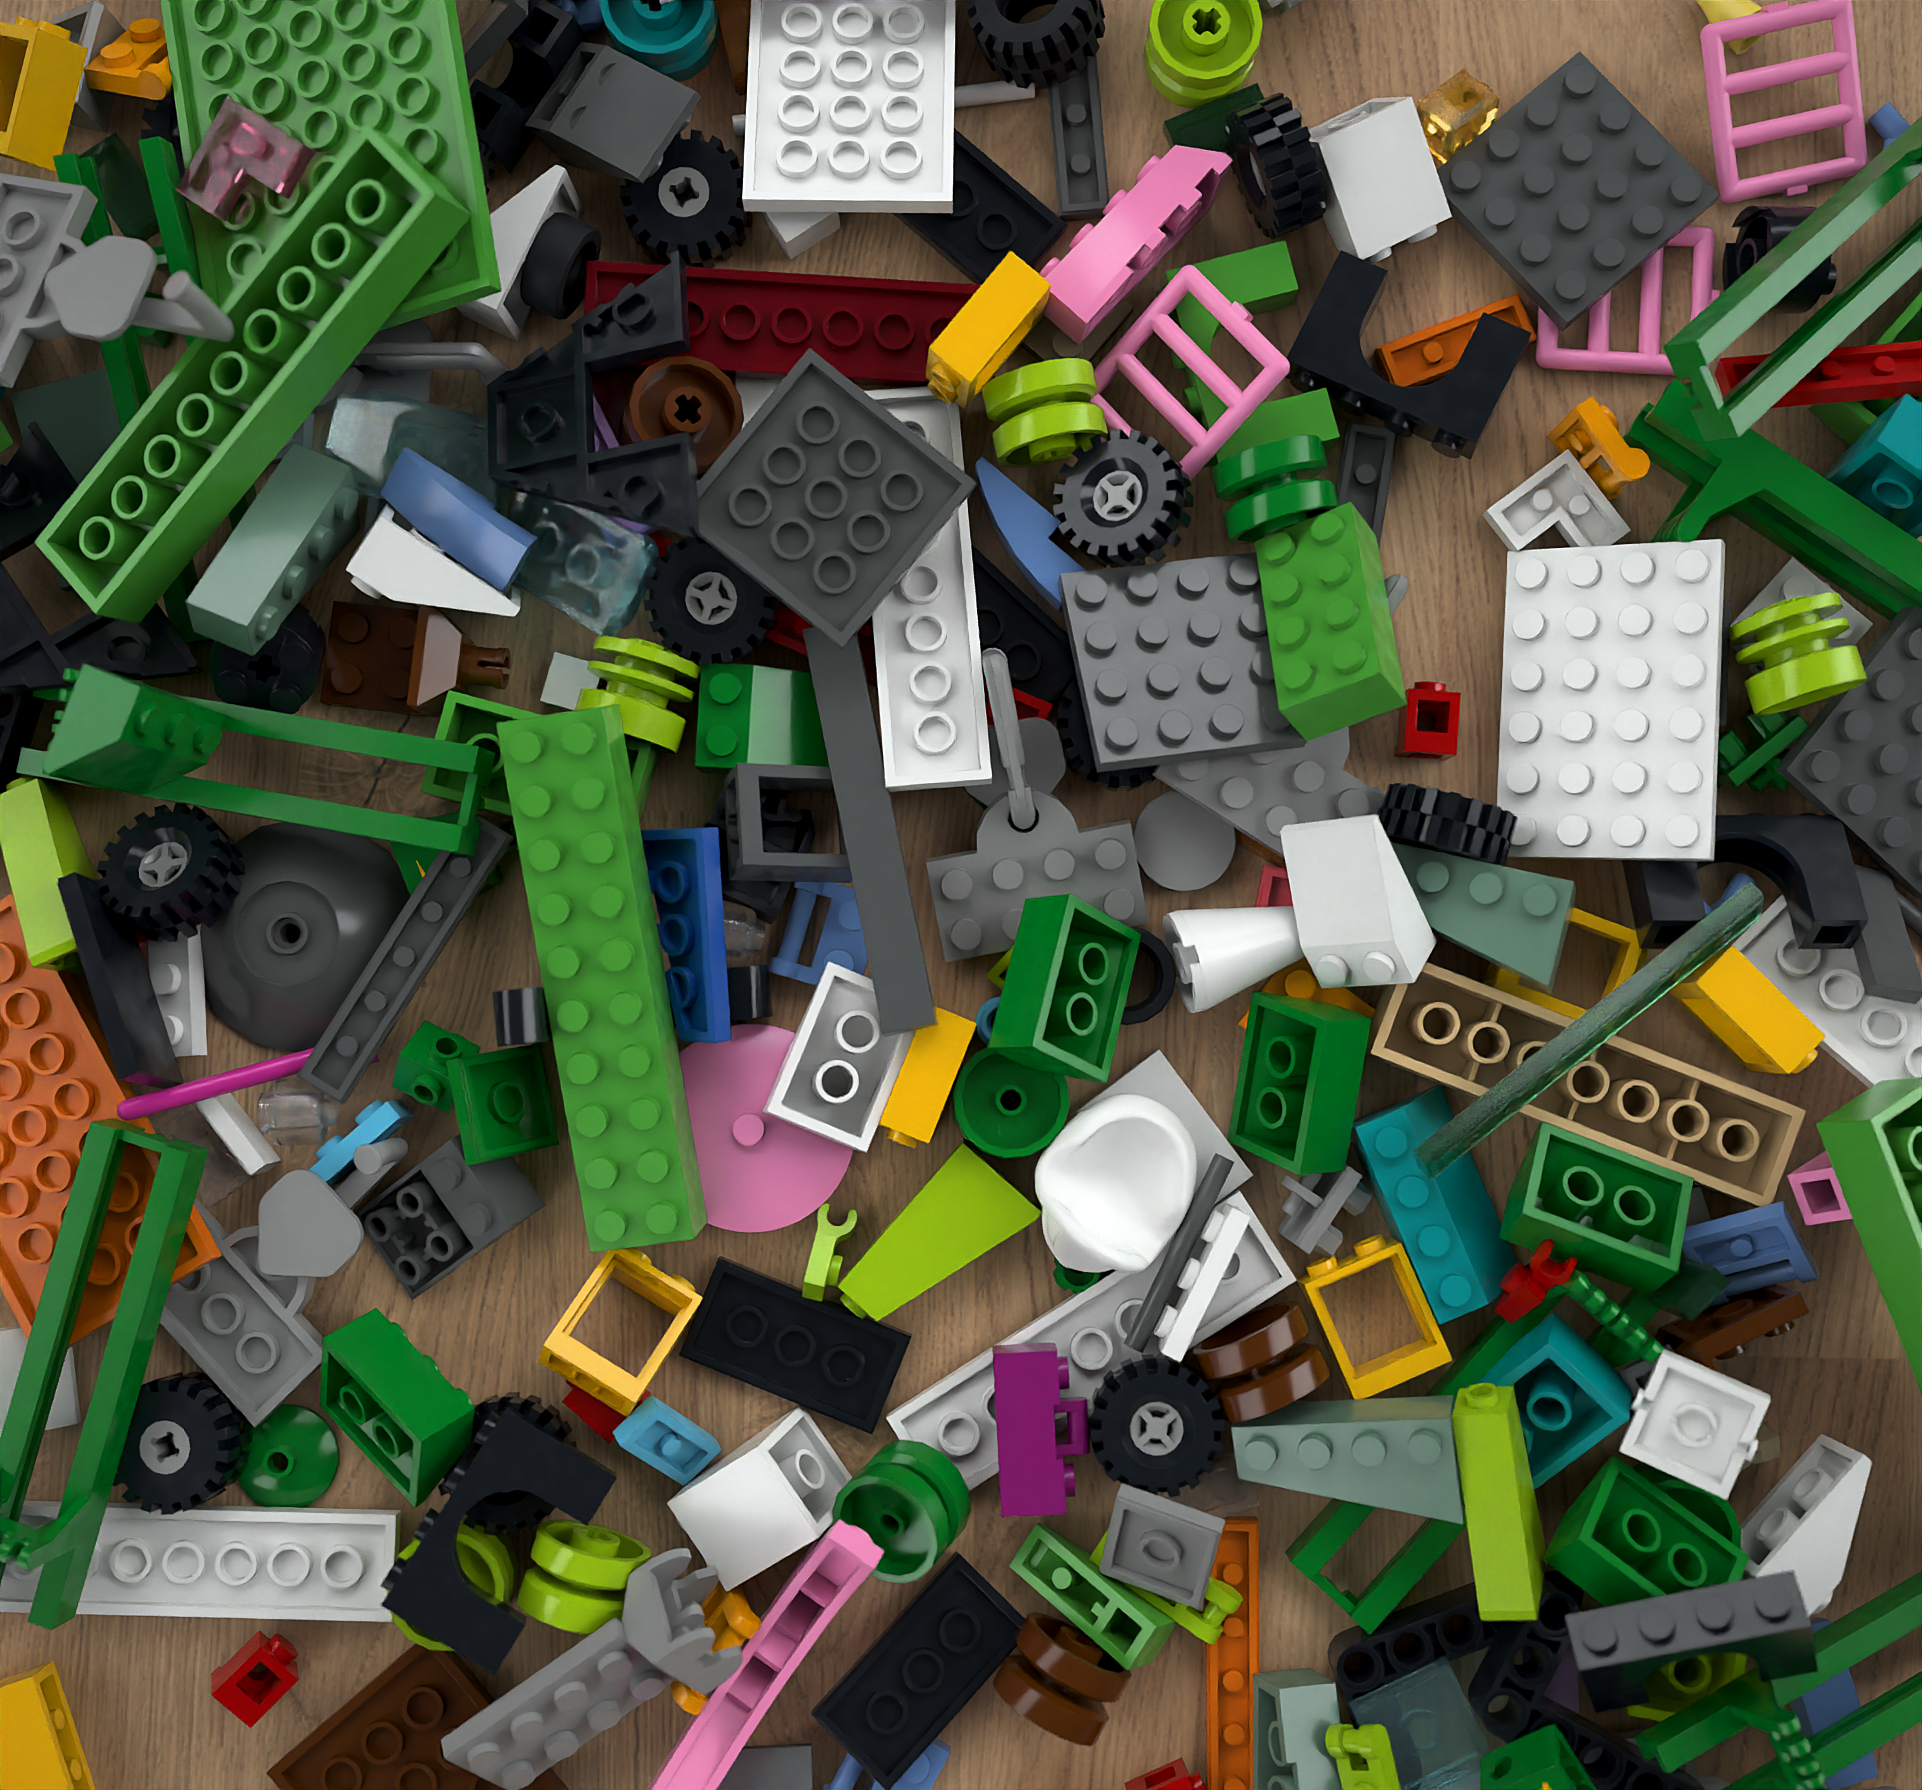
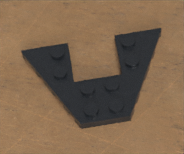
(545, 414)
(31, 659)

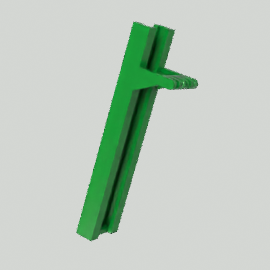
(1778, 274)
(124, 354)
(1779, 502)
(310, 812)
(1617, 1339)
(70, 1540)
(1748, 1701)

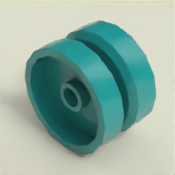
(666, 37)

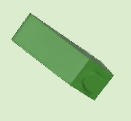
(1096, 1603)

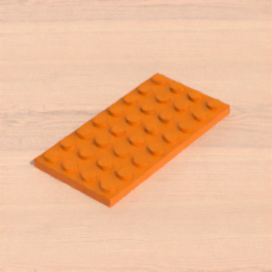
(51, 1088)

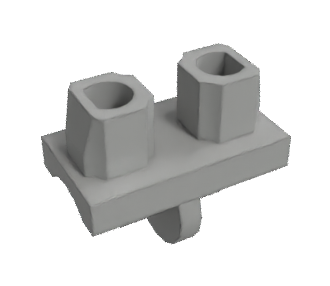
(1316, 1203)

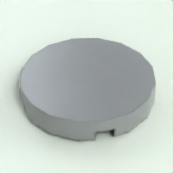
(1182, 843)

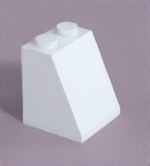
(1378, 178)
(762, 1498)

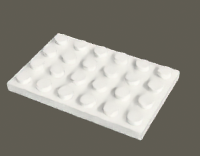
(850, 106)
(1612, 701)

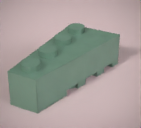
(276, 550)
(1493, 910)
(1359, 1451)
(1290, 1730)

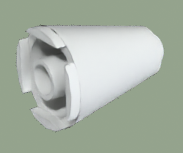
(1228, 950)

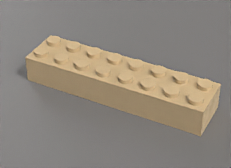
(1615, 1096)

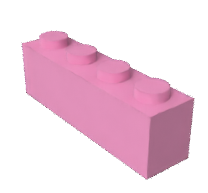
(1131, 237)

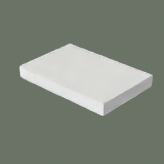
(1160, 1082)

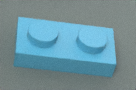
(375, 1124)
(667, 1440)

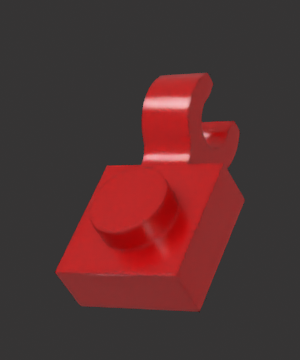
(1528, 1284)

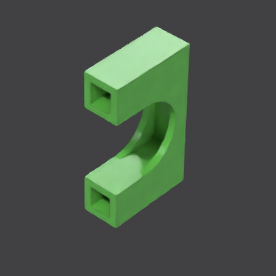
(1261, 282)

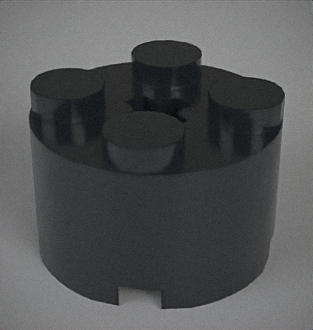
(1758, 234)
(280, 672)

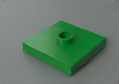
(502, 1103)

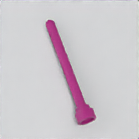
(214, 1086)

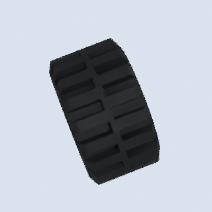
(1037, 49)

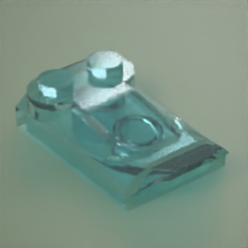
(376, 426)
(583, 562)

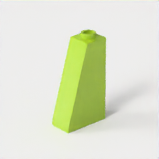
(39, 848)
(941, 1229)
(1499, 1503)

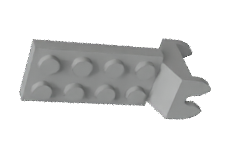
(600, 1677)

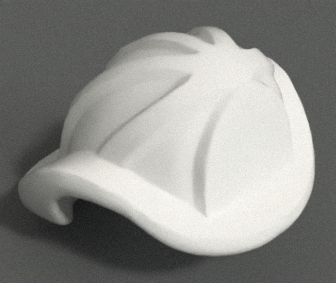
(1116, 1184)

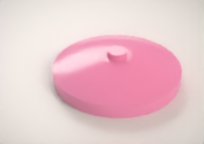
(751, 1164)

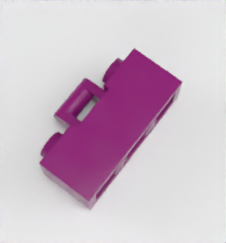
(1028, 1455)

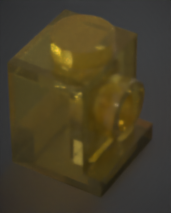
(1456, 114)

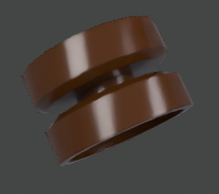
(684, 397)
(1262, 1362)
(1061, 1679)

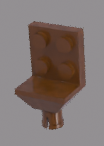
(403, 660)
(1726, 1327)

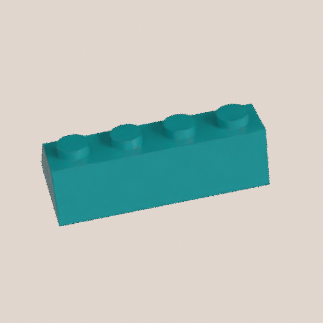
(1440, 1221)

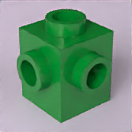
(423, 1065)

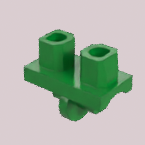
(1771, 736)

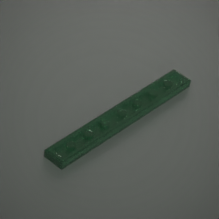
(1589, 1031)

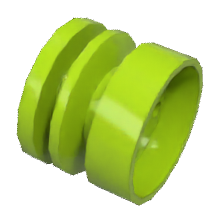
(1796, 654)
(642, 686)

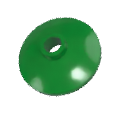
(310, 1453)

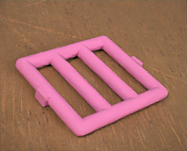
(1846, 114)
(1156, 319)
(1648, 357)

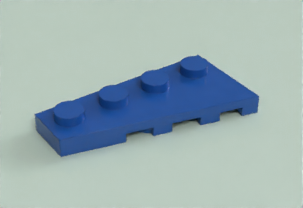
(689, 903)

